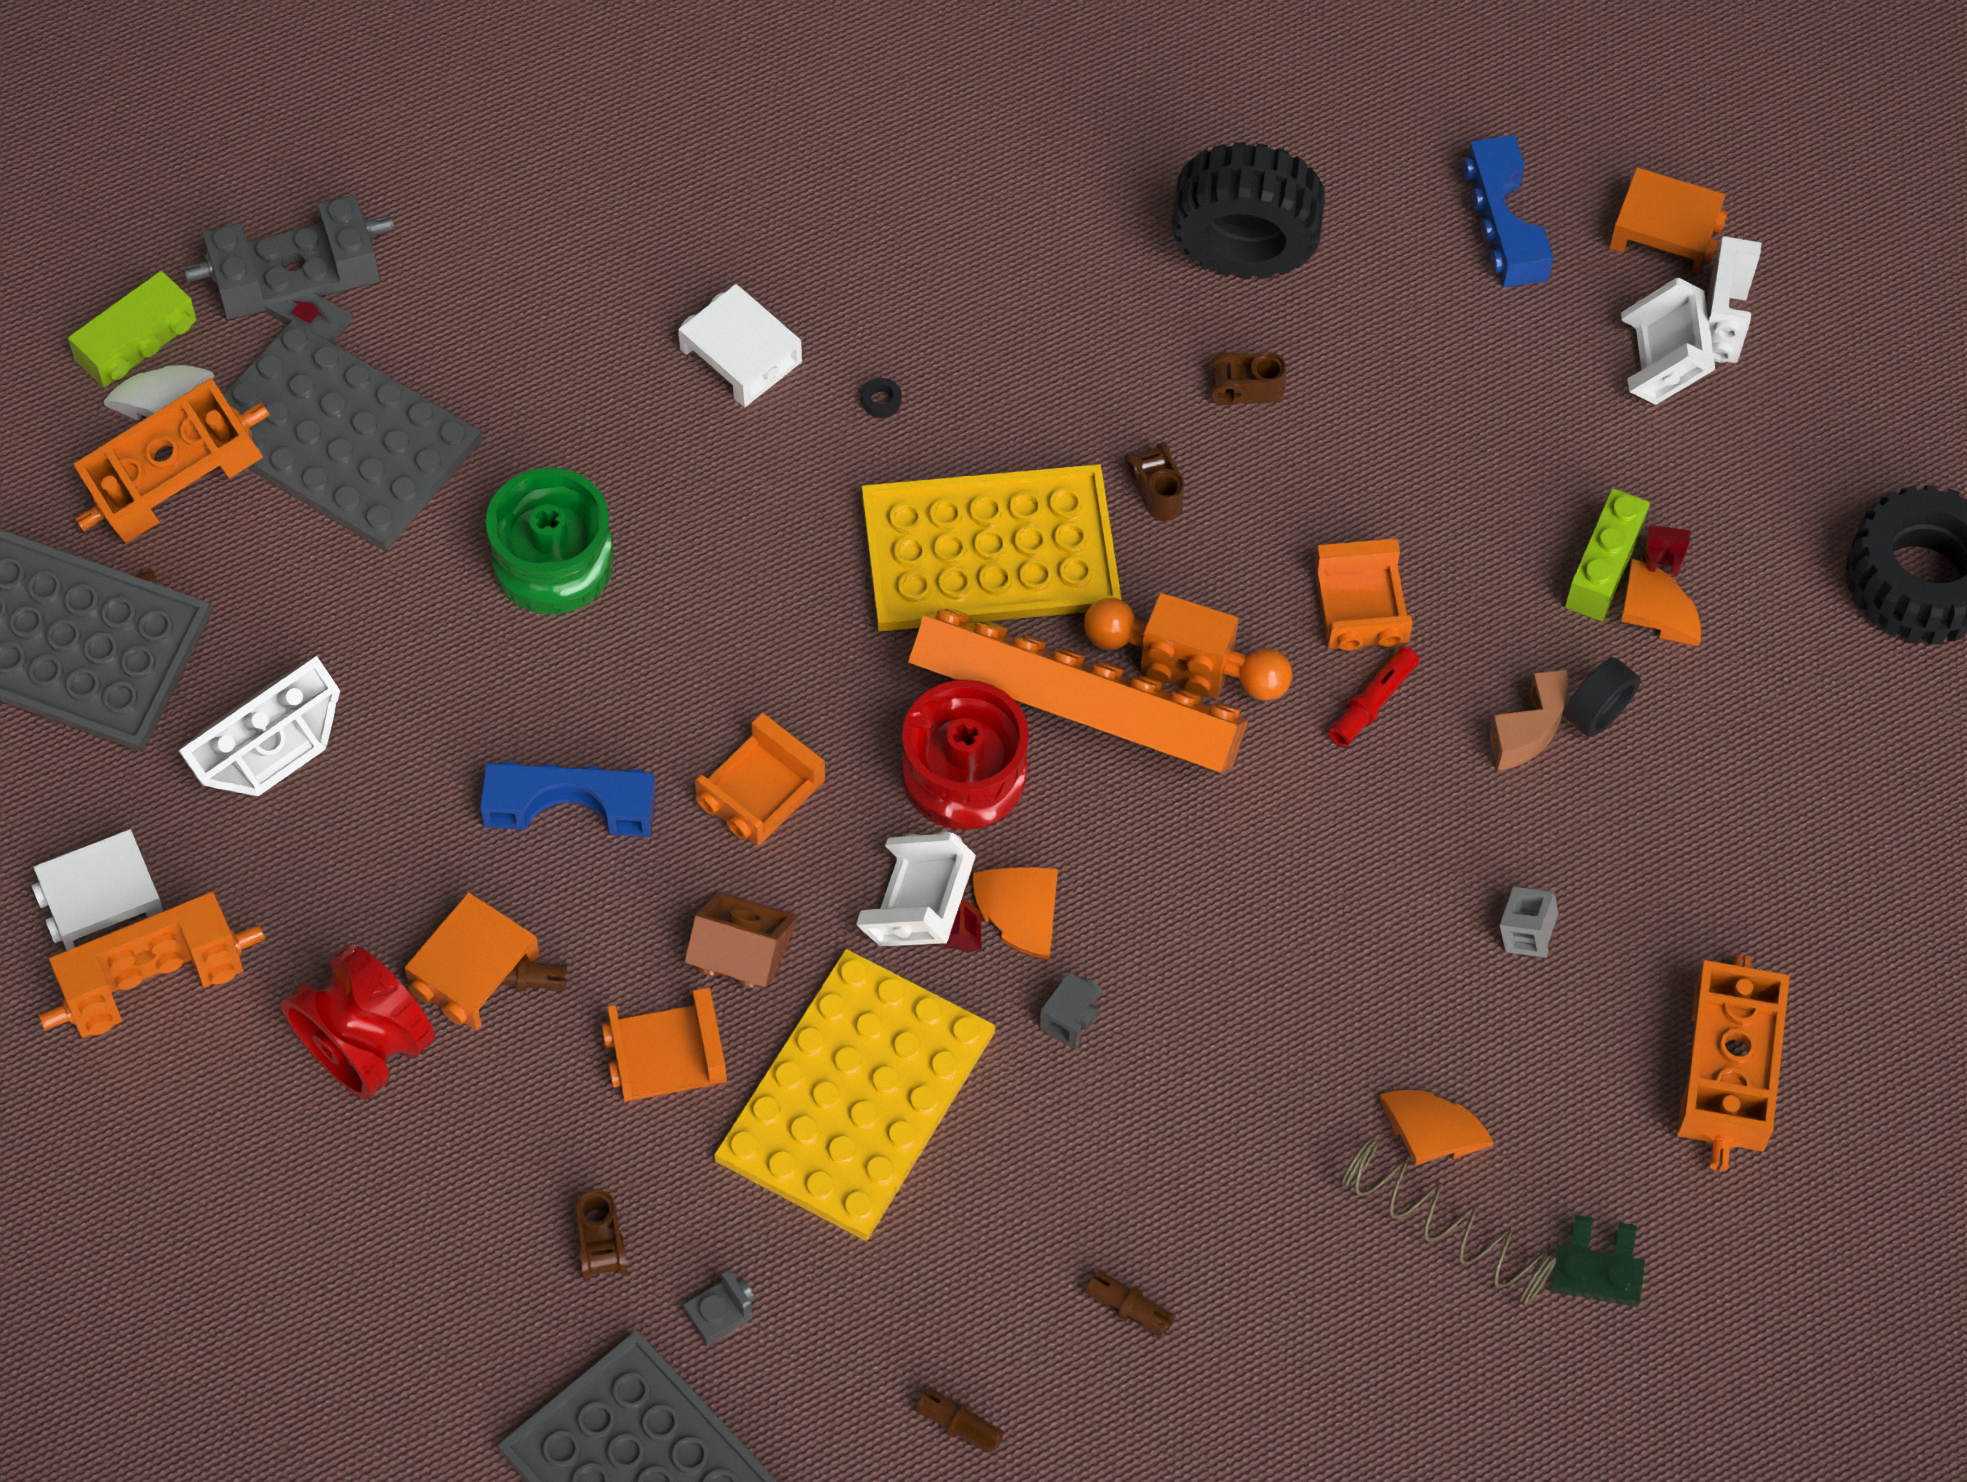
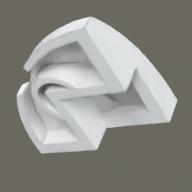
(155, 389)

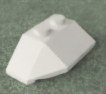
(266, 733)

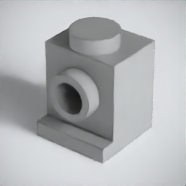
(1529, 921)

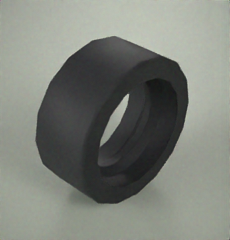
(1602, 697)

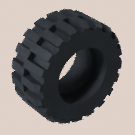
(1248, 210)
(1890, 592)

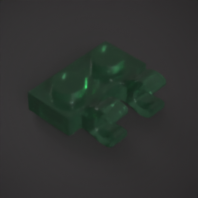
(1598, 1274)

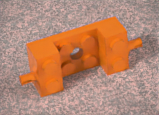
(203, 436)
(140, 951)
(1727, 1095)

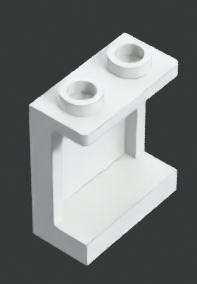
(1730, 279)
(1671, 340)
(741, 343)
(95, 888)
(921, 891)

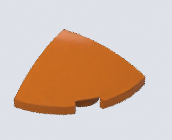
(1660, 604)
(1019, 905)
(1433, 1125)

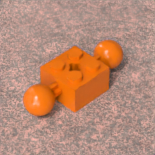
(1188, 647)

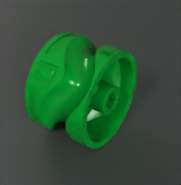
(550, 540)

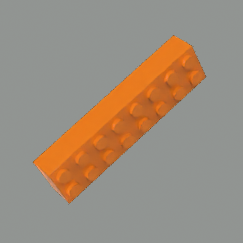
(1080, 691)

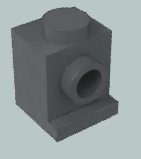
(1071, 1009)

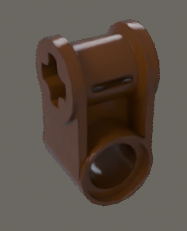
(1246, 378)
(1155, 477)
(600, 1242)

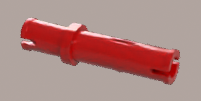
(1363, 709)

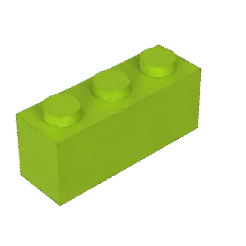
(132, 329)
(1607, 555)

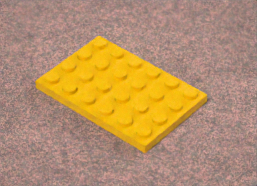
(990, 545)
(855, 1094)

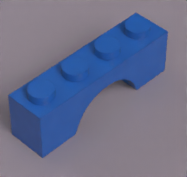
(1518, 248)
(519, 793)

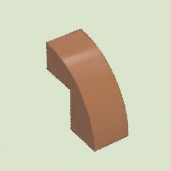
(1525, 734)

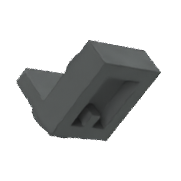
(721, 1308)

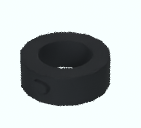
(881, 385)

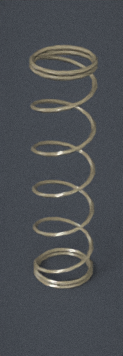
(1359, 1164)

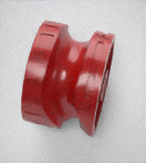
(964, 754)
(358, 1021)

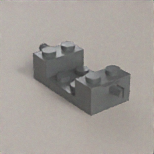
(333, 257)

